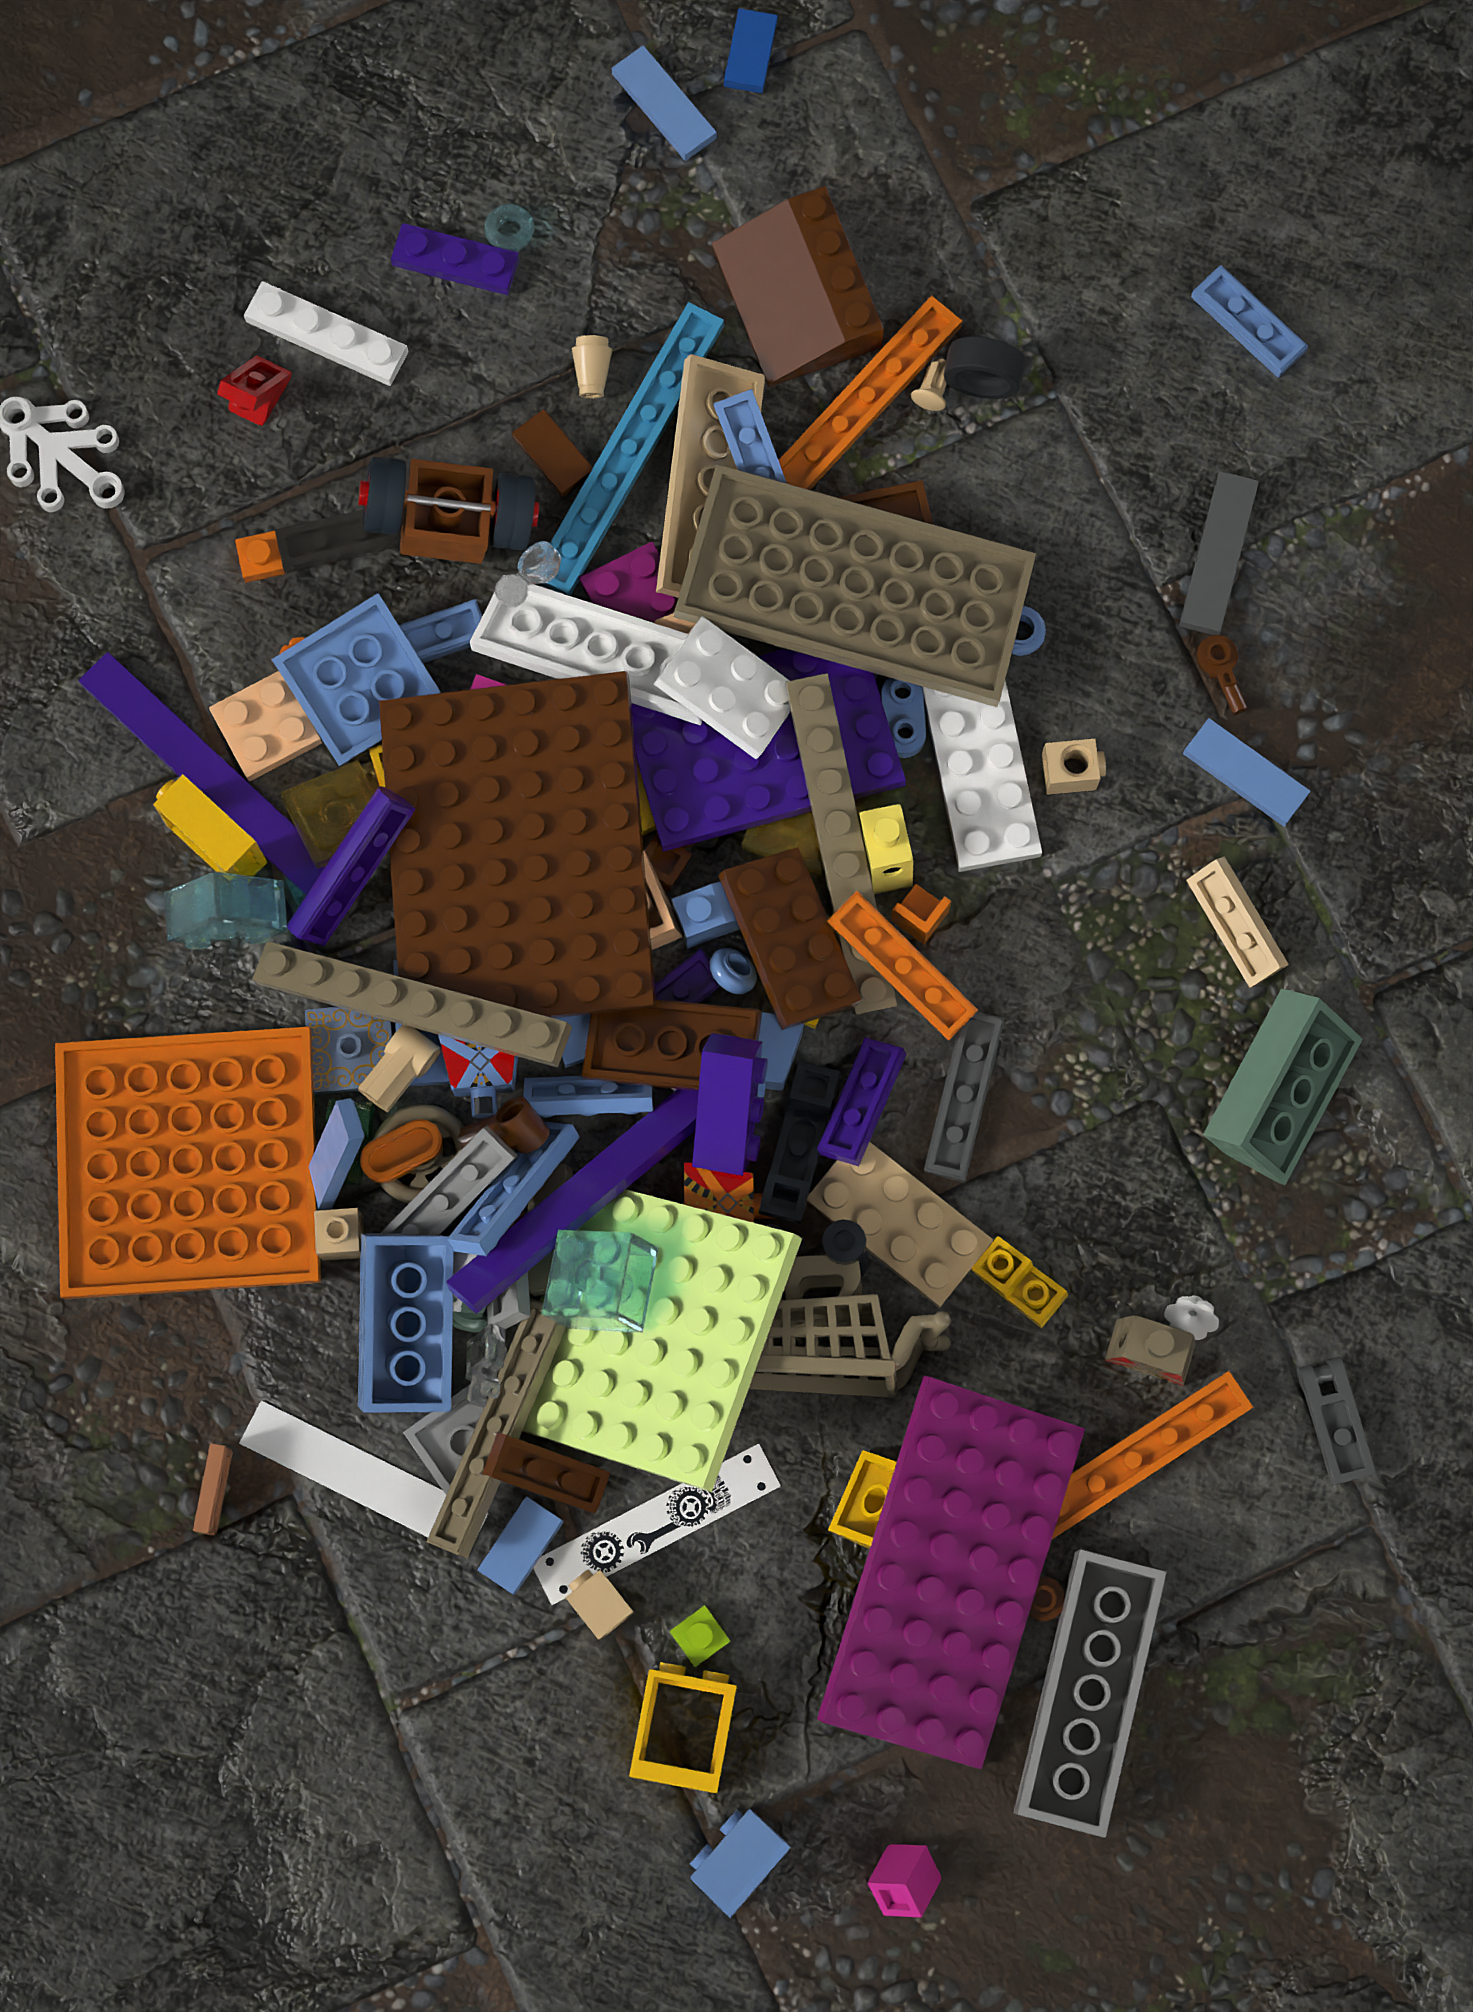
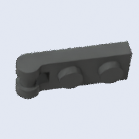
(1336, 1422)

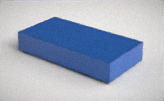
(750, 50)

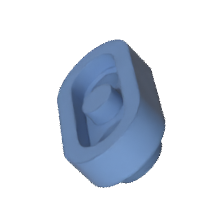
(905, 714)

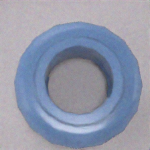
(1037, 624)
(733, 970)

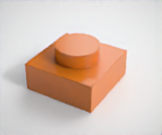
(259, 556)

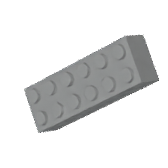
(1090, 1693)

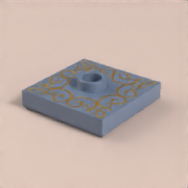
(345, 1047)

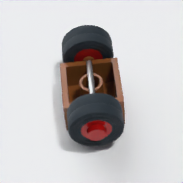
(447, 508)

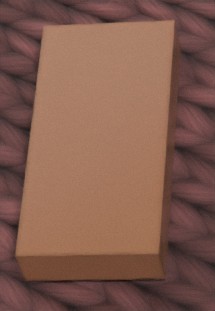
(213, 1489)

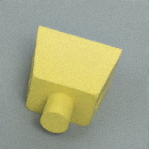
(886, 848)

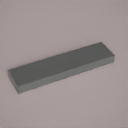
(1218, 553)
(964, 1097)

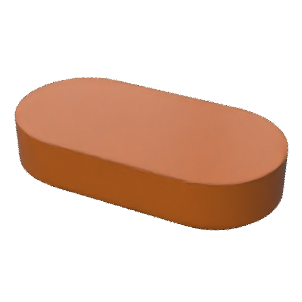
(401, 1151)

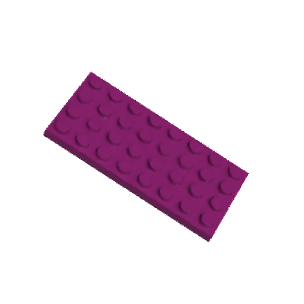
(951, 1573)

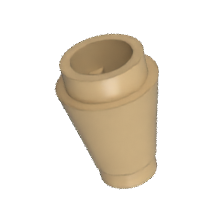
(591, 364)

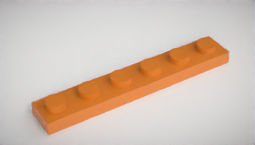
(869, 394)
(1151, 1448)

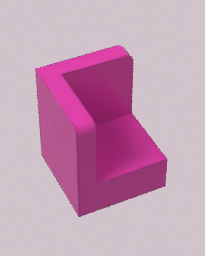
(904, 1880)

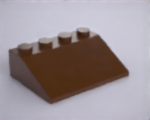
(799, 288)

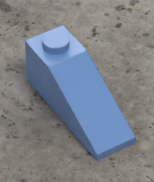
(704, 914)

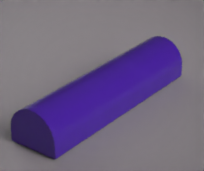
(351, 867)

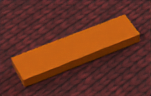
(902, 965)

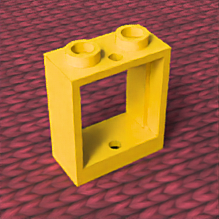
(208, 829)
(675, 1775)

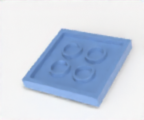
(346, 672)

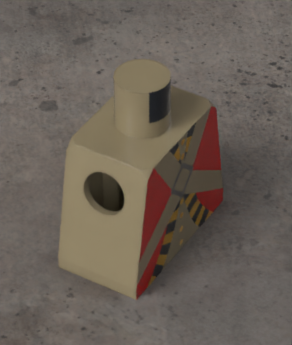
(1151, 1348)

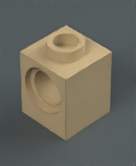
(1056, 775)
(338, 1233)
(598, 1603)

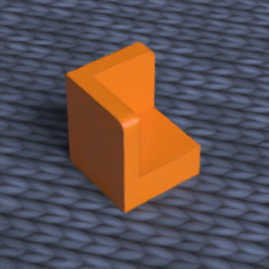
(920, 913)

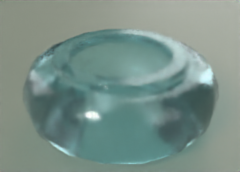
(506, 213)

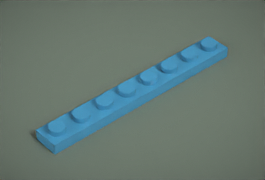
(630, 447)

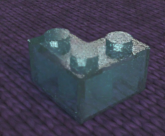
(223, 908)

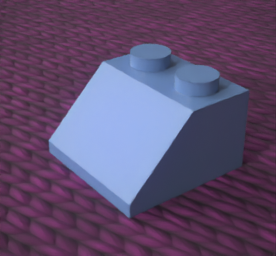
(738, 1861)

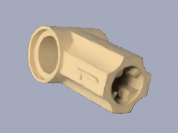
(405, 1058)

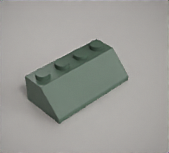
(1283, 1085)

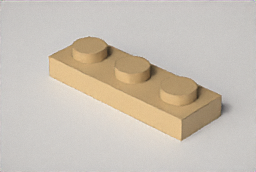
(1237, 922)

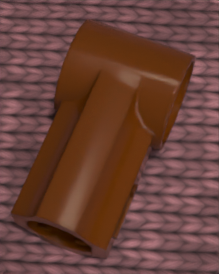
(514, 1124)

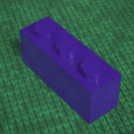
(729, 1104)

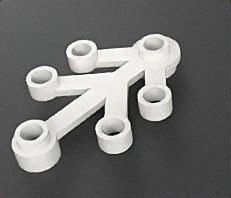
(57, 447)

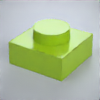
(699, 1636)

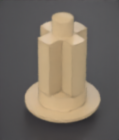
(932, 388)

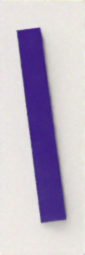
(189, 755)
(577, 1200)

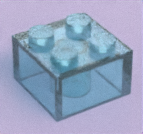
(600, 1281)

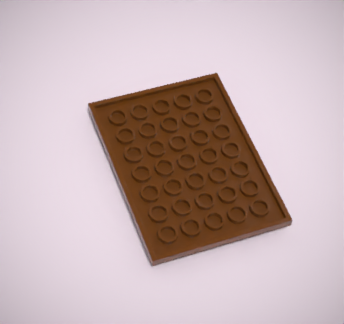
(521, 845)

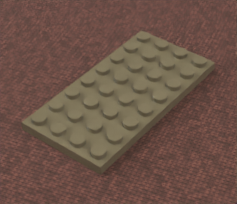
(856, 585)

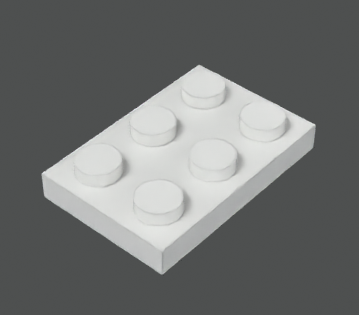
(727, 687)

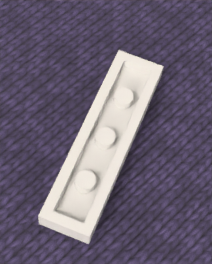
(326, 333)

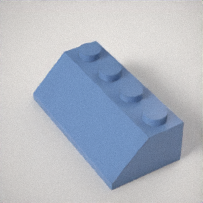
(405, 1323)

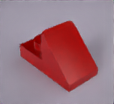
(254, 389)

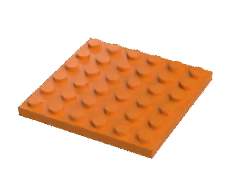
(186, 1163)

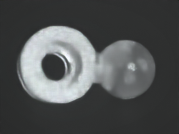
(536, 566)

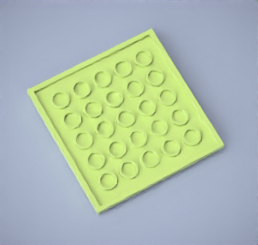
(678, 1387)

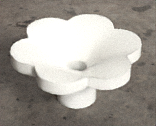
(1192, 1316)

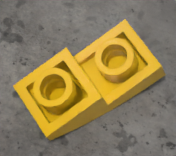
(1019, 1281)

